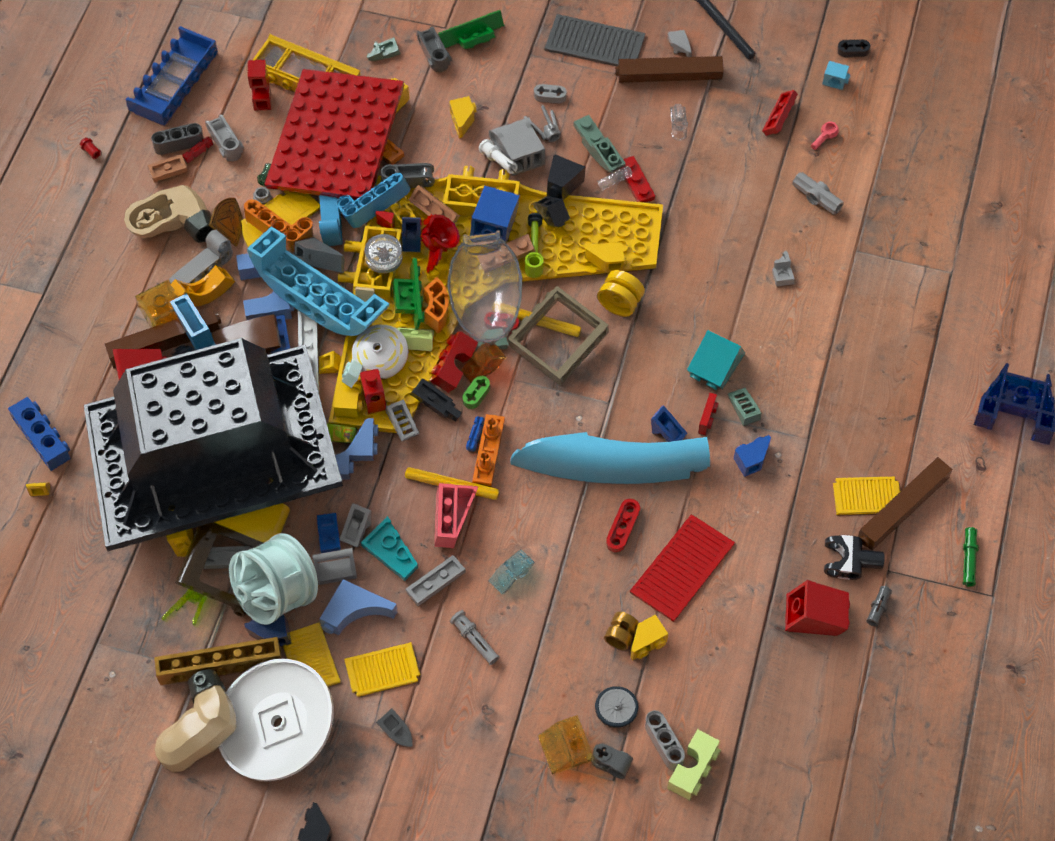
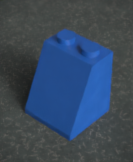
(494, 212)

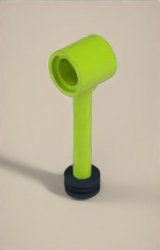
(534, 260)

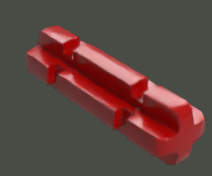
(198, 149)

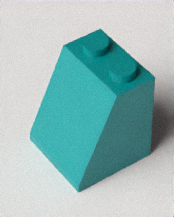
(715, 360)

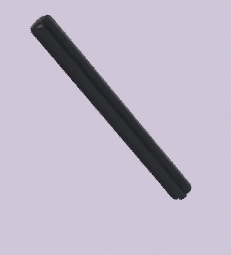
(728, 29)

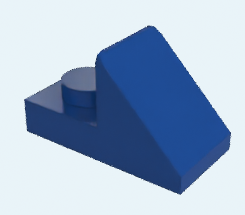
(667, 425)

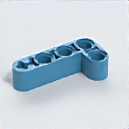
(376, 199)
(330, 222)

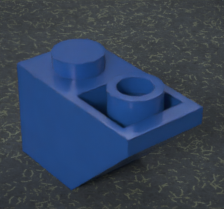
(752, 456)

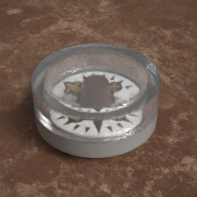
(383, 253)

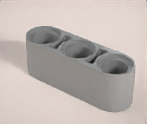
(660, 731)

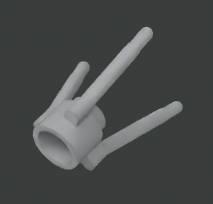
(551, 130)

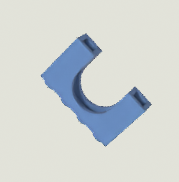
(261, 306)

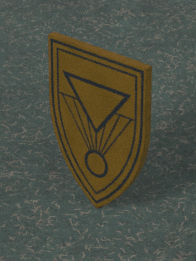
(227, 219)

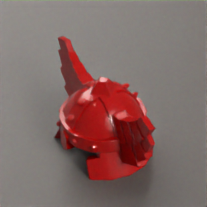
(438, 237)

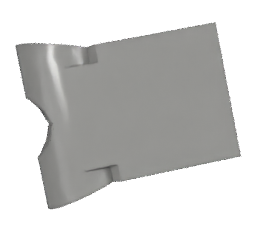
(519, 144)

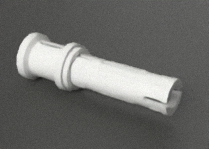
(494, 154)

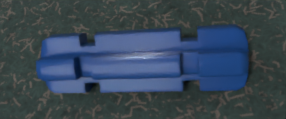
(475, 434)

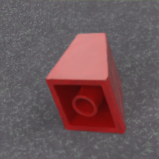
(135, 357)
(817, 609)

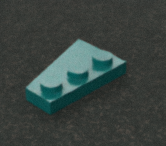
(390, 550)

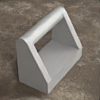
(334, 570)

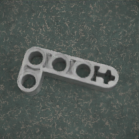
(217, 253)

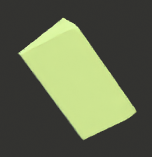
(418, 339)

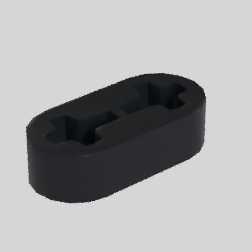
(853, 48)

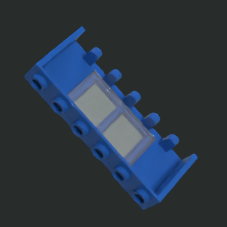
(173, 77)

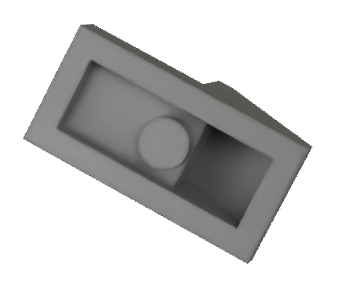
(356, 524)

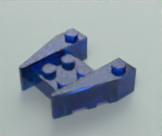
(1022, 398)

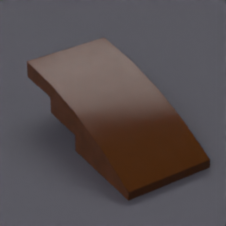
(259, 331)

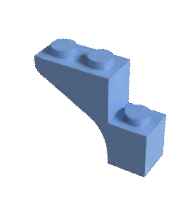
(360, 449)

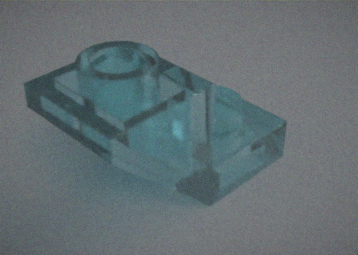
(511, 570)

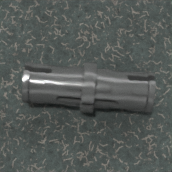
(874, 616)

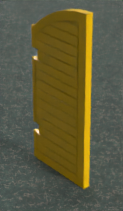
(288, 207)

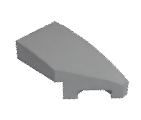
(680, 42)
(782, 271)

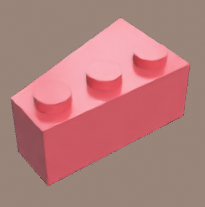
(451, 512)

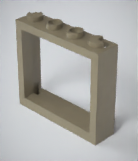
(579, 355)

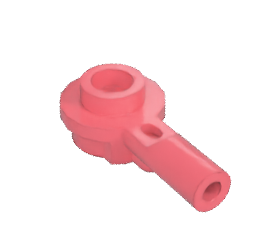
(828, 130)

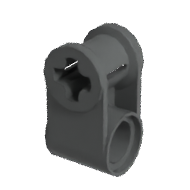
(613, 761)

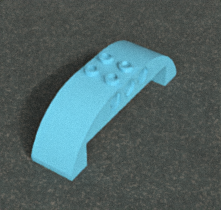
(311, 290)

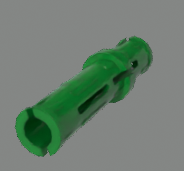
(970, 550)

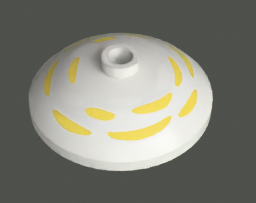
(390, 356)

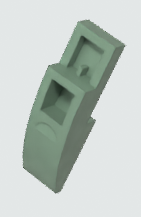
(597, 145)

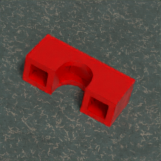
(260, 85)
(445, 373)

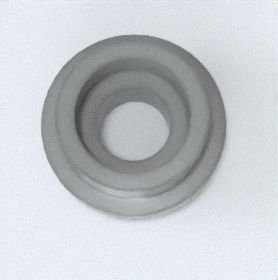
(262, 191)

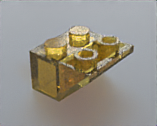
(565, 745)

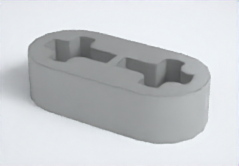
(550, 93)

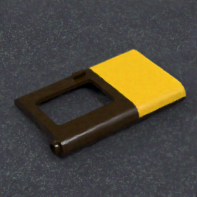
(249, 529)

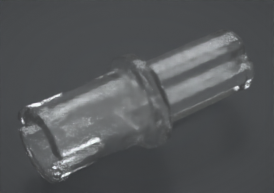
(615, 177)

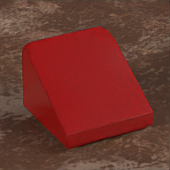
(385, 219)

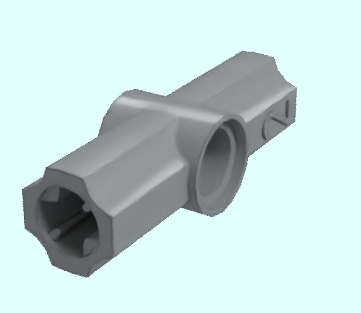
(817, 193)

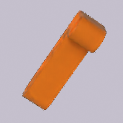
(264, 218)

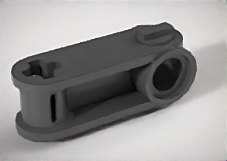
(434, 49)
(413, 173)

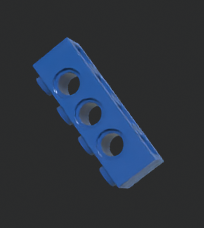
(52, 456)

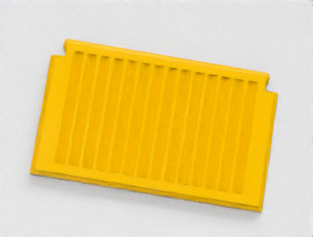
(863, 494)
(312, 649)
(382, 669)

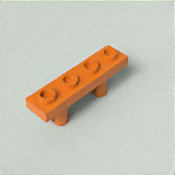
(488, 450)

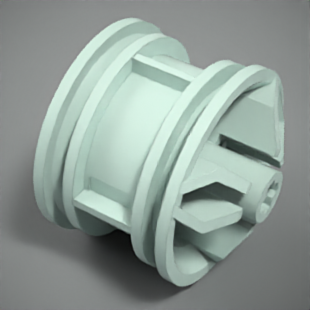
(273, 578)

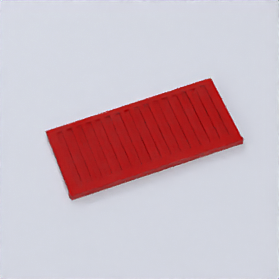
(682, 567)

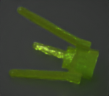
(193, 597)

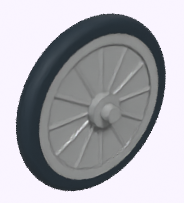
(616, 706)

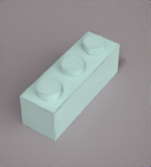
(351, 373)

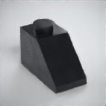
(552, 211)

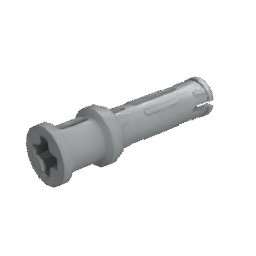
(468, 630)

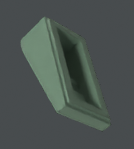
(745, 418)

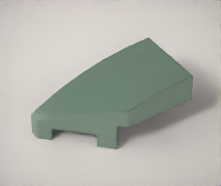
(384, 50)

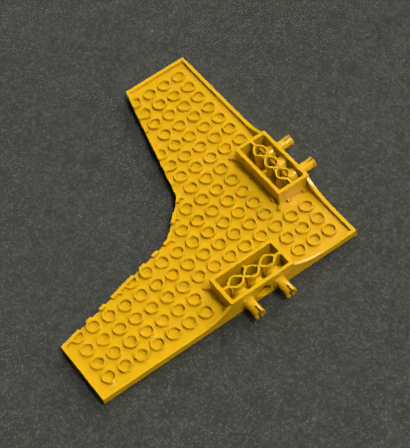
(562, 249)

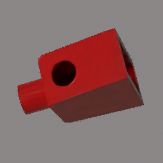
(372, 386)

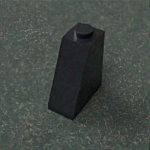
(564, 177)

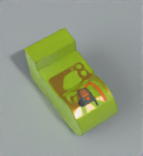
(341, 433)

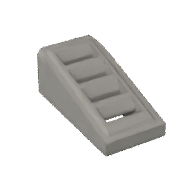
(401, 405)

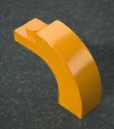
(207, 288)

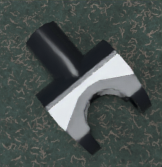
(852, 557)

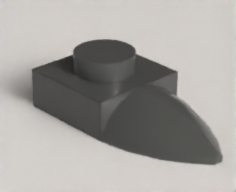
(395, 728)

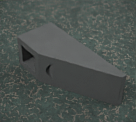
(319, 255)

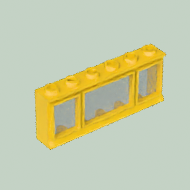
(288, 60)

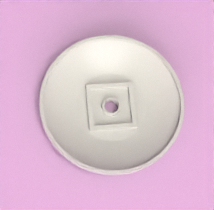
(271, 692)

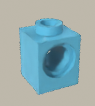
(836, 75)

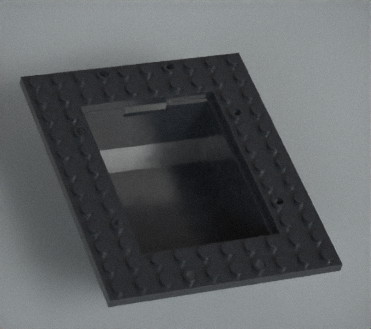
(207, 440)

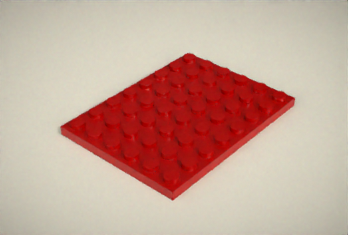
(334, 134)

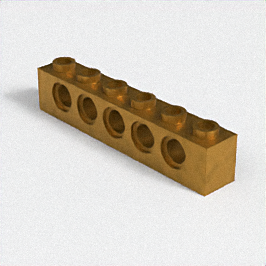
(222, 659)

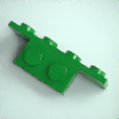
(472, 32)
(407, 295)

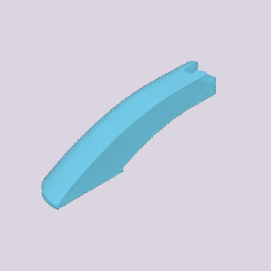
(613, 461)

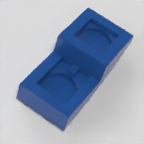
(328, 532)

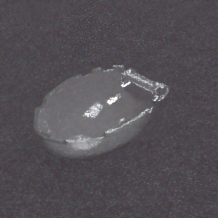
(485, 287)

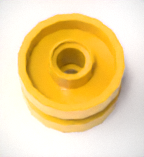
(620, 293)

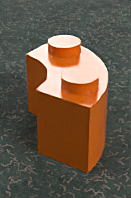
(438, 305)

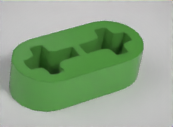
(473, 390)

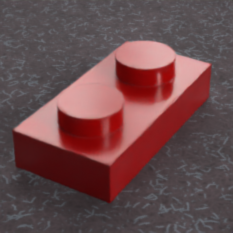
(706, 421)

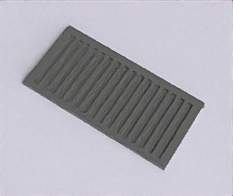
(593, 40)

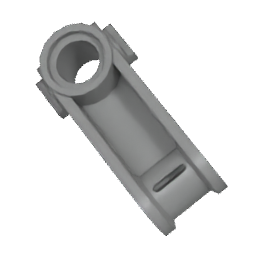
(227, 142)

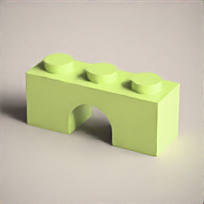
(687, 780)

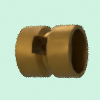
(620, 631)

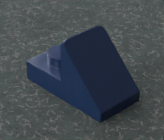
(411, 234)

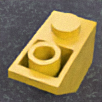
(606, 256)
(648, 636)

